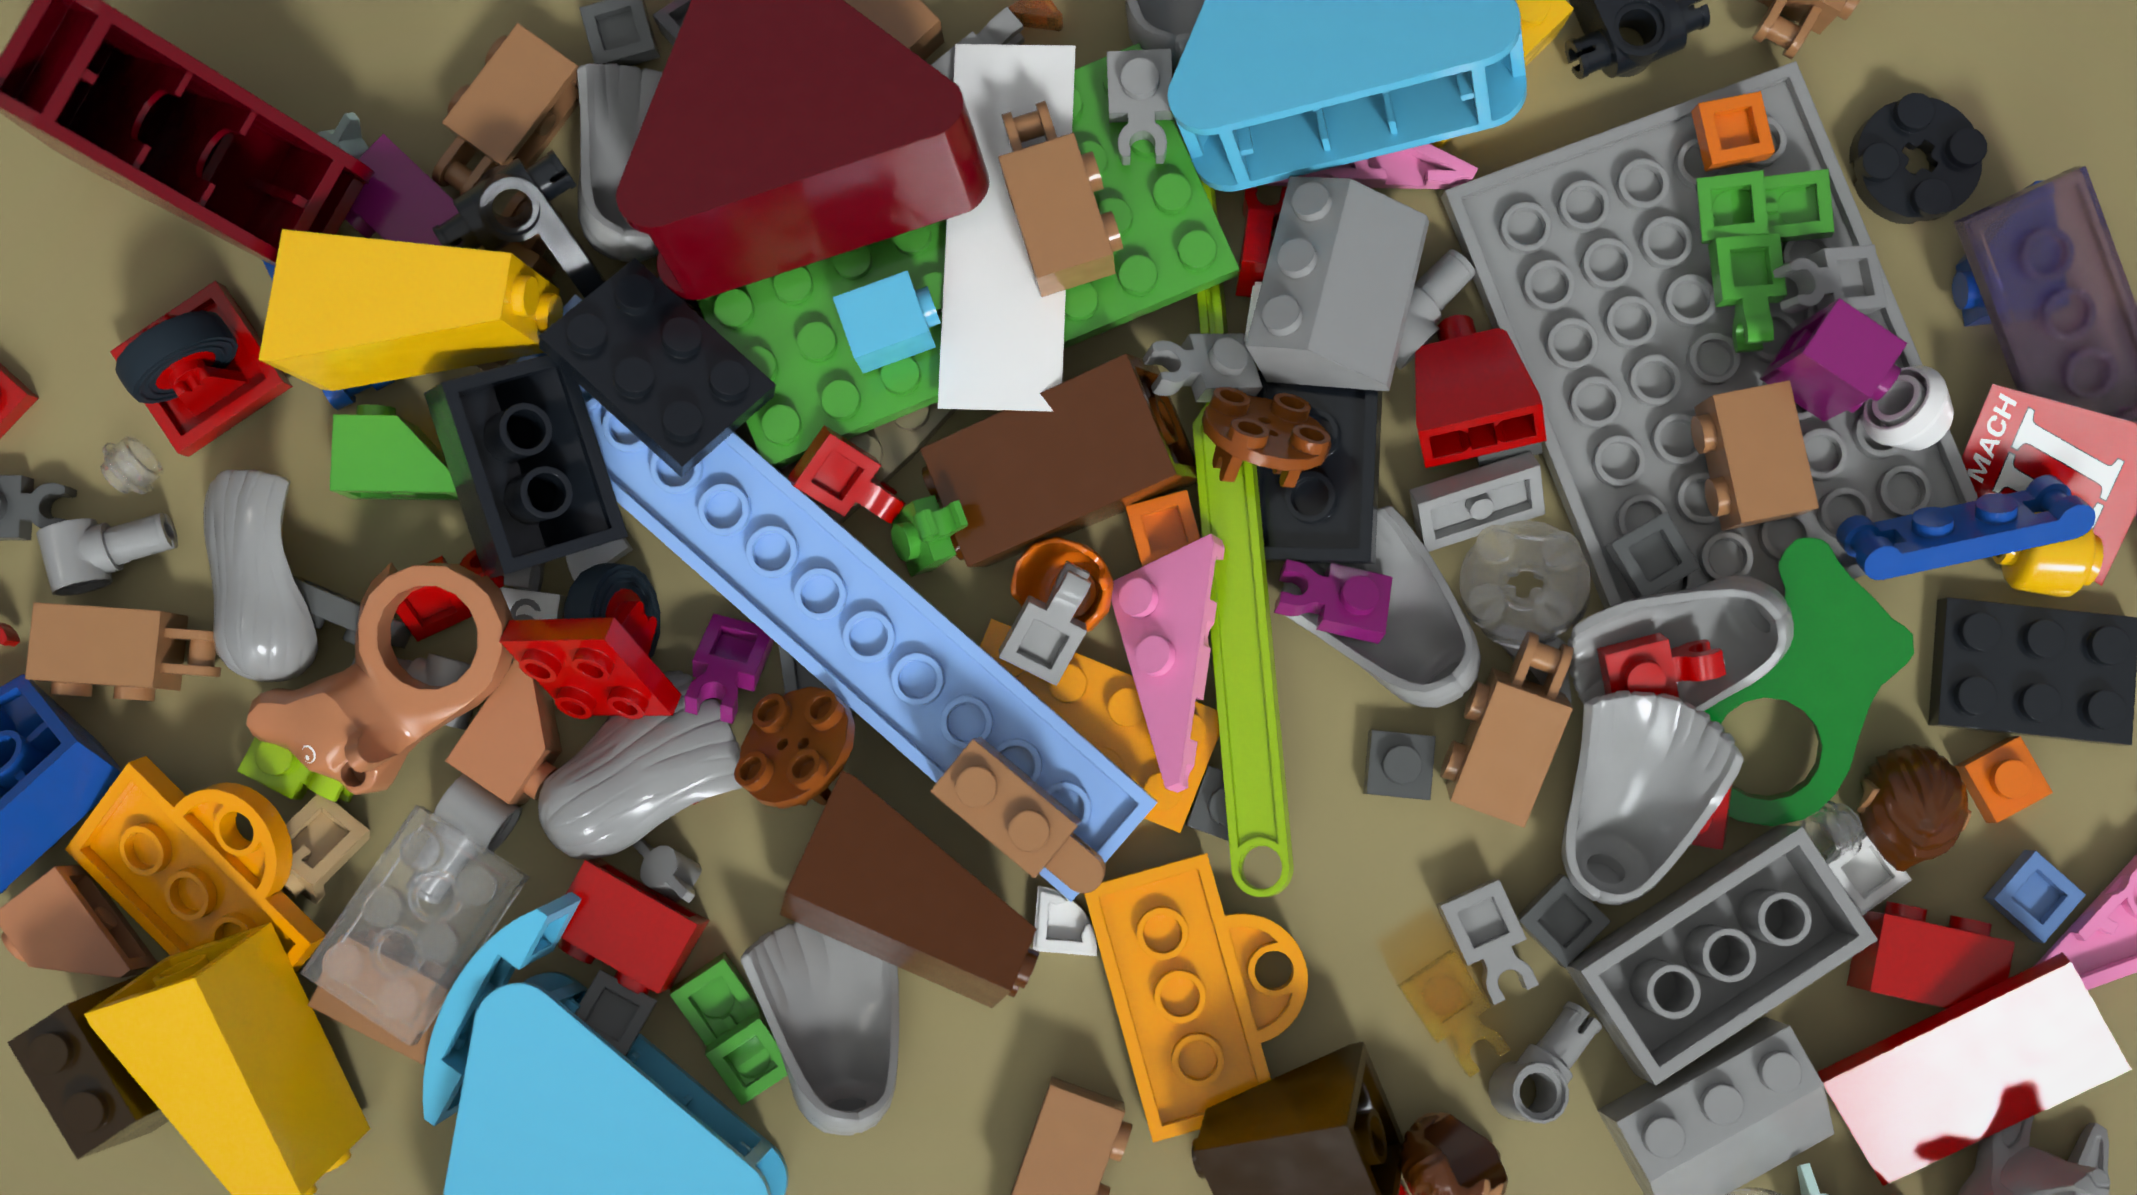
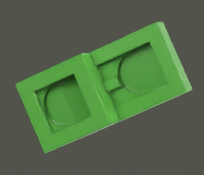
(1753, 204)
(731, 1027)

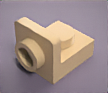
(322, 842)

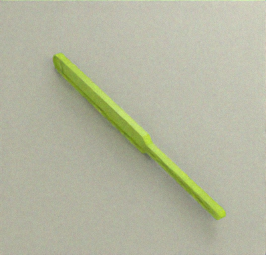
(1242, 646)

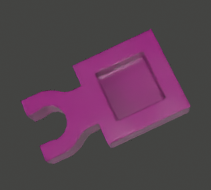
(1345, 599)
(725, 660)

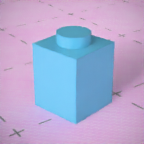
(887, 321)

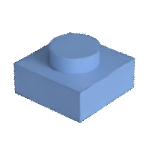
(2034, 896)

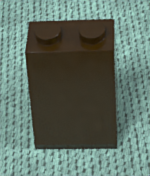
(83, 1081)
(1305, 1133)

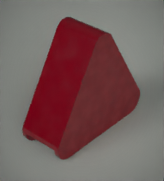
(171, 127)
(792, 143)

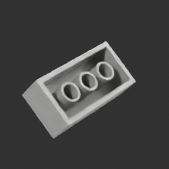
(1720, 952)

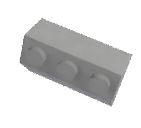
(1336, 286)
(1723, 1115)

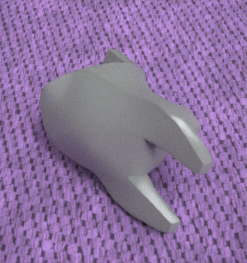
(2013, 1167)

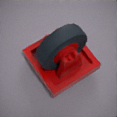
(199, 369)
(601, 649)

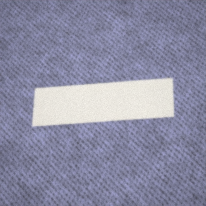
(996, 329)

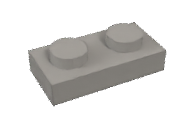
(1476, 499)

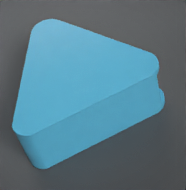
(1339, 82)
(571, 1115)

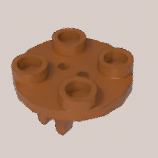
(1264, 433)
(795, 747)

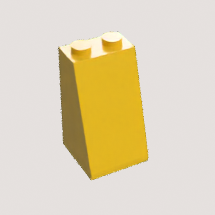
(396, 310)
(237, 1063)

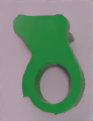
(1831, 671)

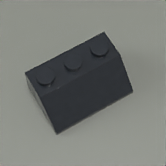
(525, 464)

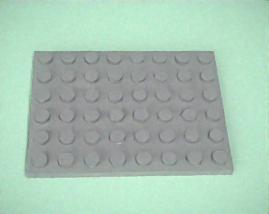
(1616, 318)

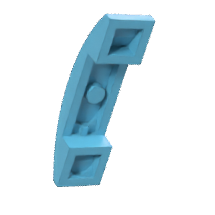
(490, 968)

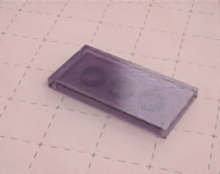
(2057, 294)

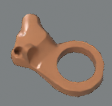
(374, 713)

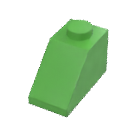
(386, 458)

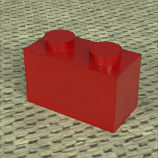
(629, 928)
(1927, 959)

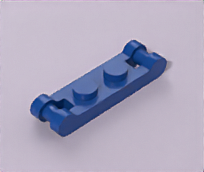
(1967, 530)

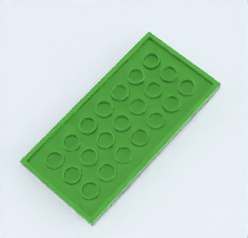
(798, 341)

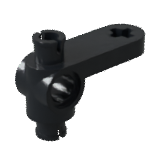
(1659, 22)
(481, 226)

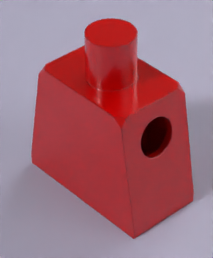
(1473, 395)

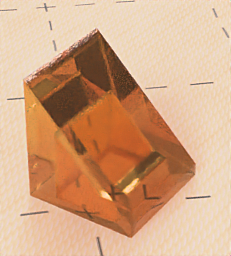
(1038, 14)

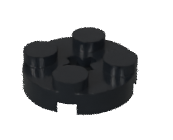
(1951, 149)

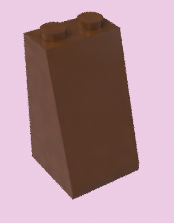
(1061, 468)
(906, 900)

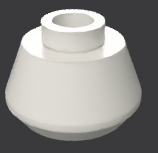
(1912, 412)

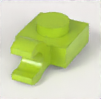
(285, 774)

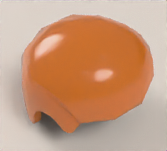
(1043, 561)

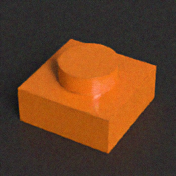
(1732, 131)
(1162, 525)
(2003, 779)

